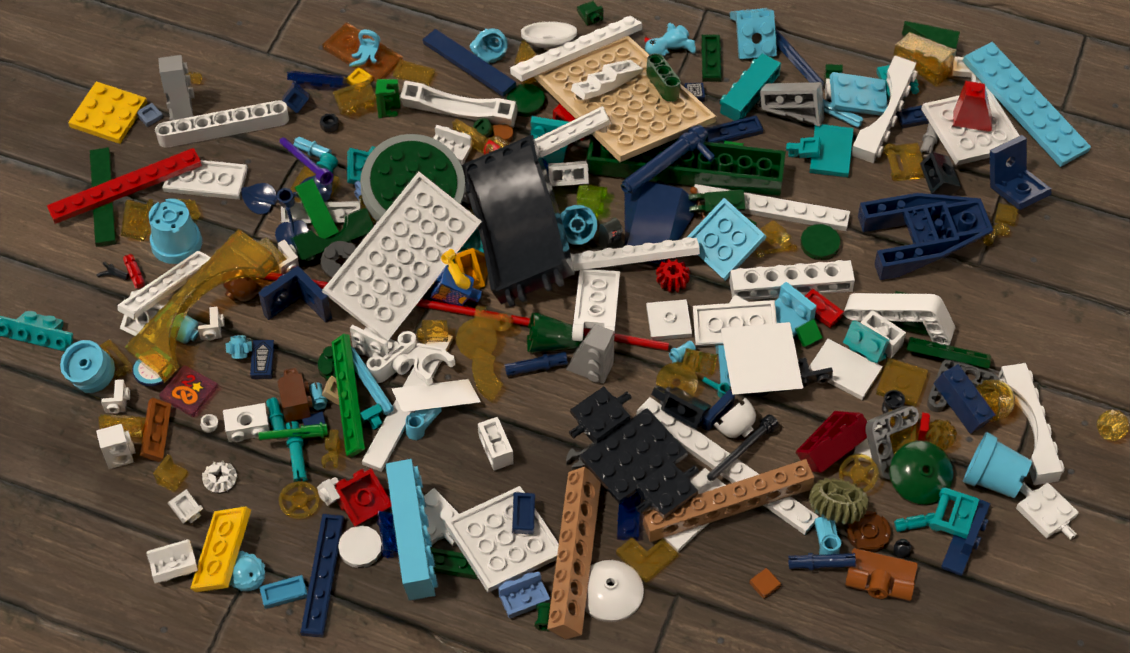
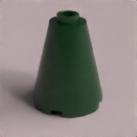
(549, 334)

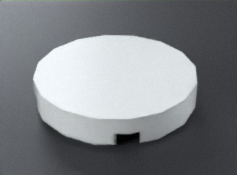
(360, 546)

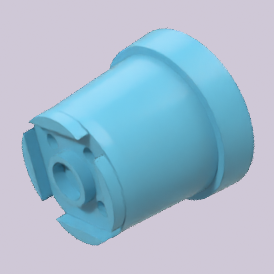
(170, 243)
(997, 467)

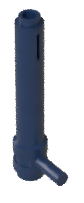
(687, 143)

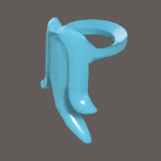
(367, 48)

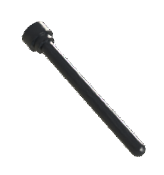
(767, 425)

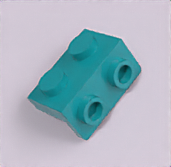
(355, 163)
(866, 341)

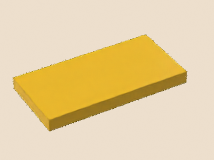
(221, 549)

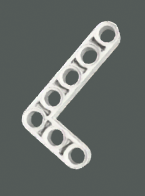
(905, 307)

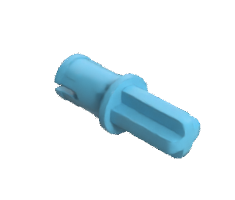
(311, 148)

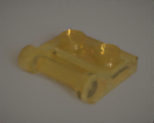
(910, 160)

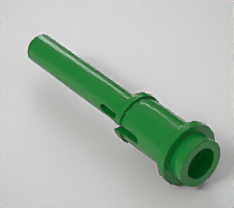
(305, 431)

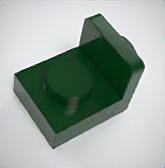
(590, 13)

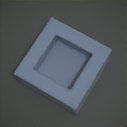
(149, 114)

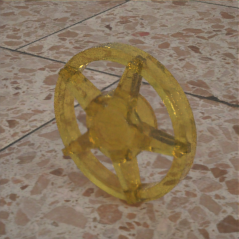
(858, 472)
(299, 500)

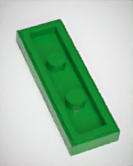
(316, 209)

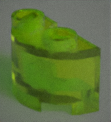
(591, 197)

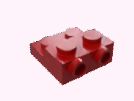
(362, 496)

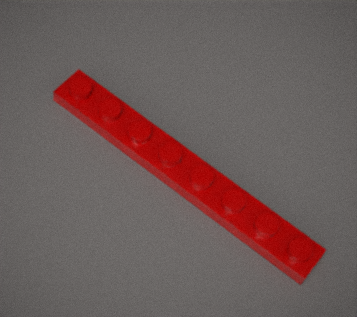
(124, 185)

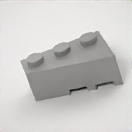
(176, 86)
(594, 355)

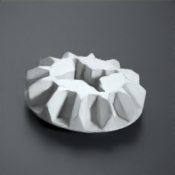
(225, 482)

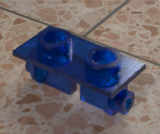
(387, 533)

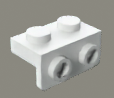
(457, 142)
(172, 561)

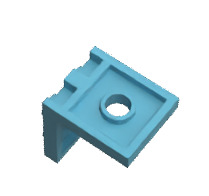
(752, 22)

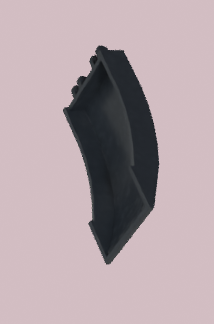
(519, 219)

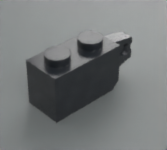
(681, 405)

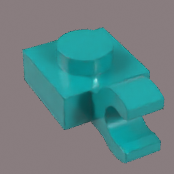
(806, 148)

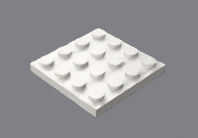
(965, 143)
(492, 548)

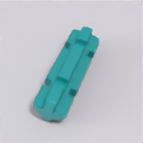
(913, 522)

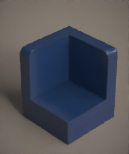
(295, 97)

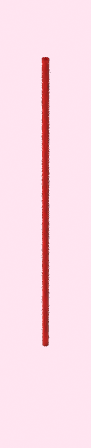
(516, 319)

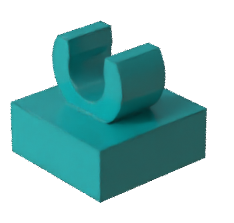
(371, 415)

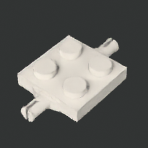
(1047, 510)
(437, 512)

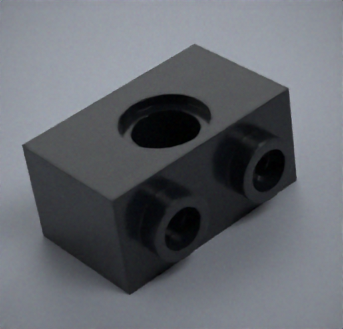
(940, 174)

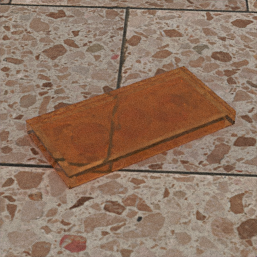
(346, 42)

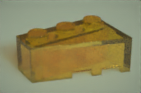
(932, 59)

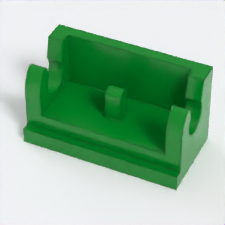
(387, 97)

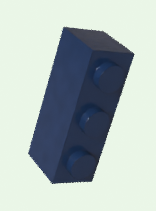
(964, 399)

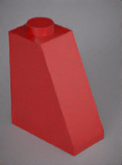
(973, 108)

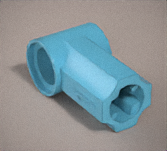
(422, 420)
(827, 536)

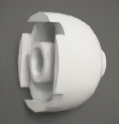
(738, 420)

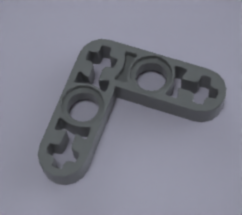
(985, 375)
(881, 435)

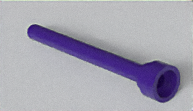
(323, 175)

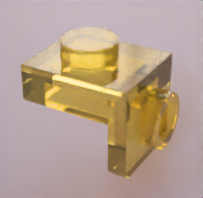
(433, 331)

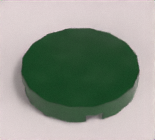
(528, 98)
(820, 241)

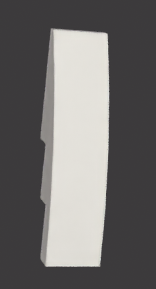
(611, 77)

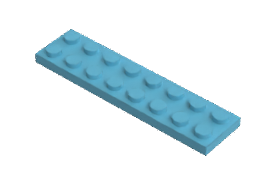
(1026, 104)

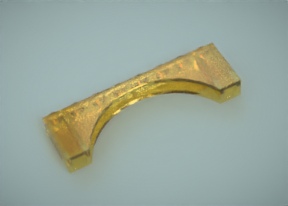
(157, 340)

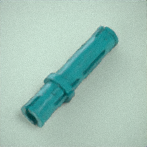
(295, 445)

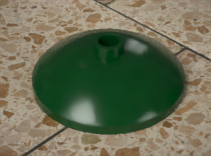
(909, 478)

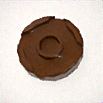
(869, 533)

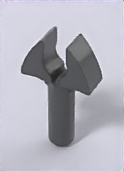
(572, 455)

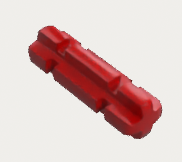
(134, 271)

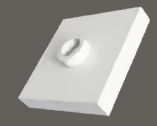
(669, 320)

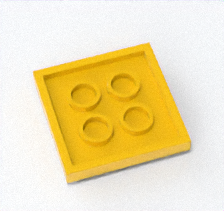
(107, 112)

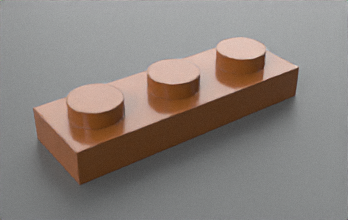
(155, 429)

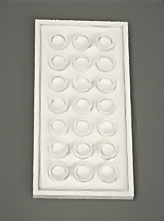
(401, 256)

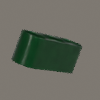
(663, 77)

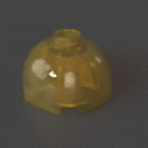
(998, 396)

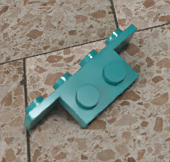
(37, 330)

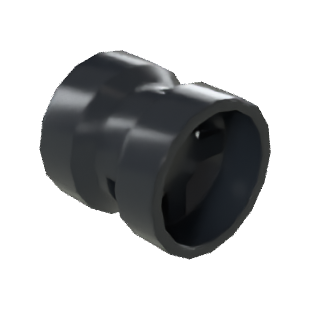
(892, 400)

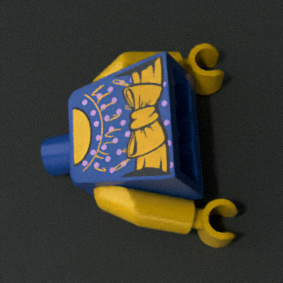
(452, 284)

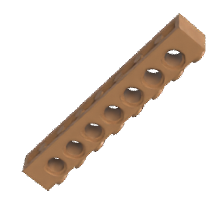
(731, 500)
(574, 554)

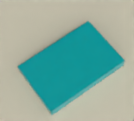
(834, 150)

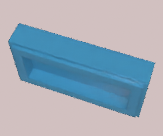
(283, 592)

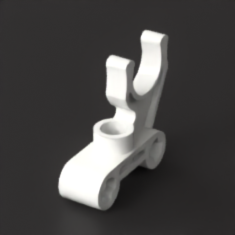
(406, 355)

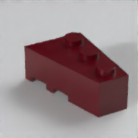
(833, 440)

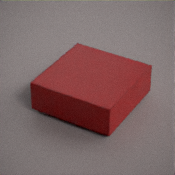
(923, 426)

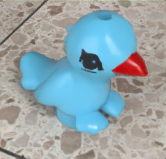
(673, 39)

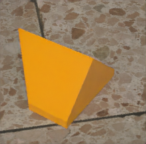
(473, 264)

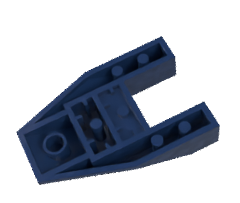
(935, 225)

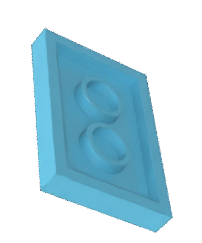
(858, 94)

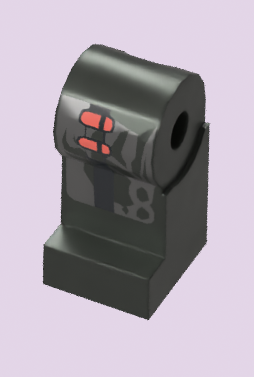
(611, 234)

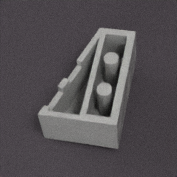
(795, 100)

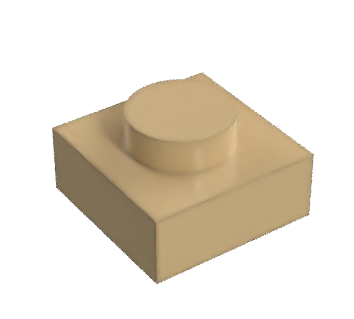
(330, 390)

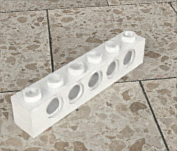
(827, 278)

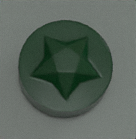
(484, 127)

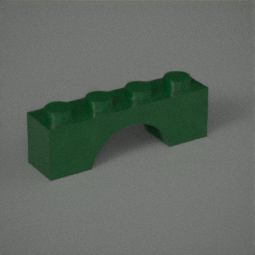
(355, 225)

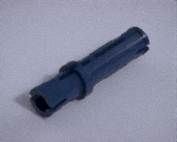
(545, 362)
(822, 561)

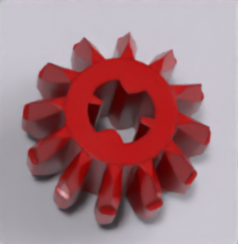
(672, 275)

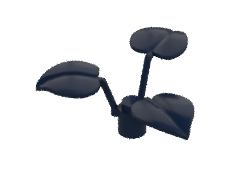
(263, 195)

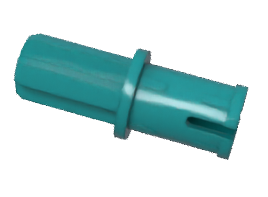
(275, 417)

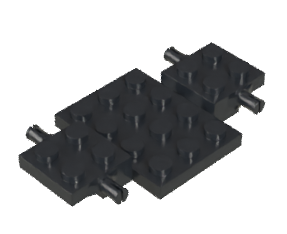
(633, 454)

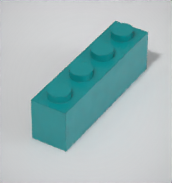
(747, 90)

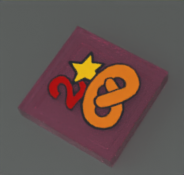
(188, 391)

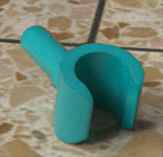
(723, 386)

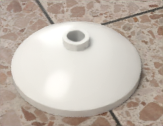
(548, 34)
(615, 601)

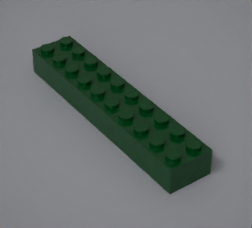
(731, 169)

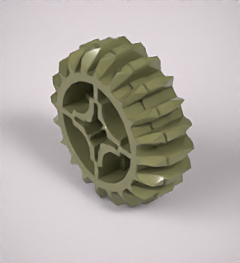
(838, 500)

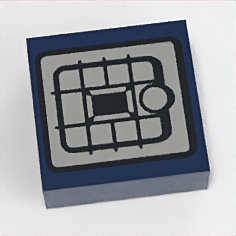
(696, 89)

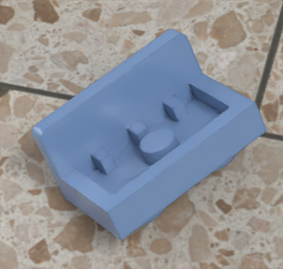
(523, 594)

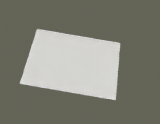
(761, 358)

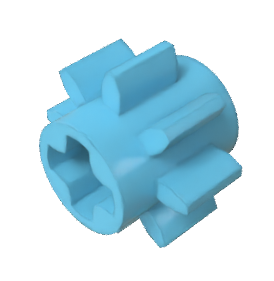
(238, 346)

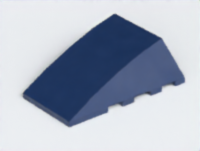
(656, 214)

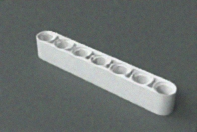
(222, 124)

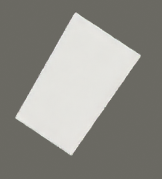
(435, 395)

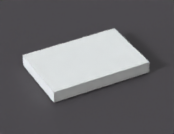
(850, 370)

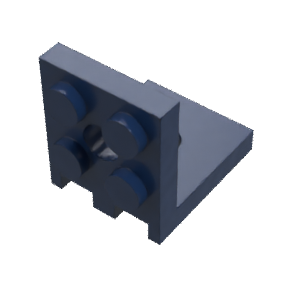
(1012, 178)
(289, 289)

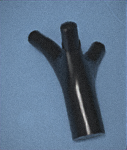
(112, 271)

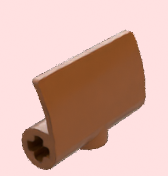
(882, 575)

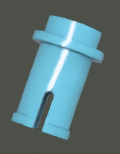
(677, 354)
(318, 401)

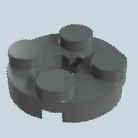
(332, 254)

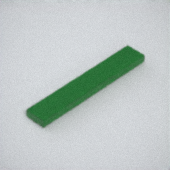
(347, 395)

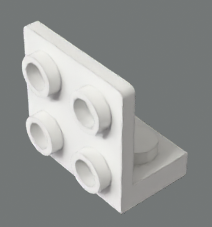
(369, 344)

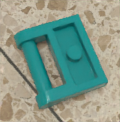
(961, 515)

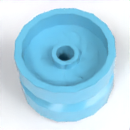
(87, 366)

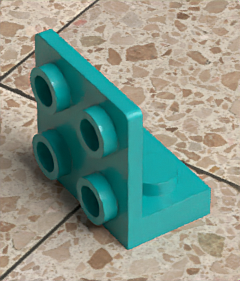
(541, 126)

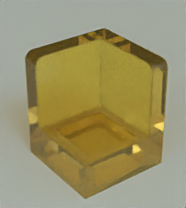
(700, 361)
(169, 474)

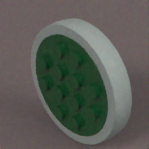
(397, 162)

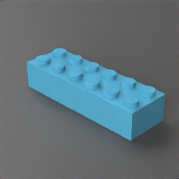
(411, 529)

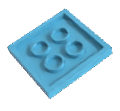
(726, 238)

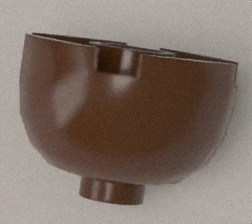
(243, 289)

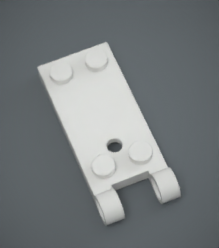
(598, 294)

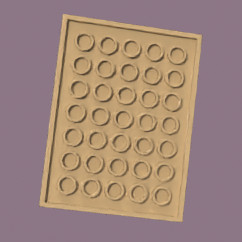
(635, 109)

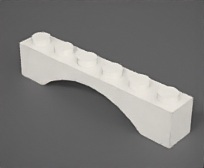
(429, 99)
(870, 139)
(1045, 461)

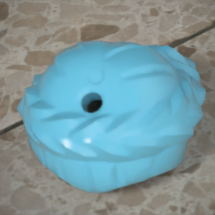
(487, 46)
(245, 565)

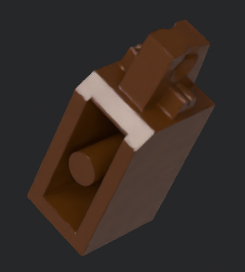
(293, 395)

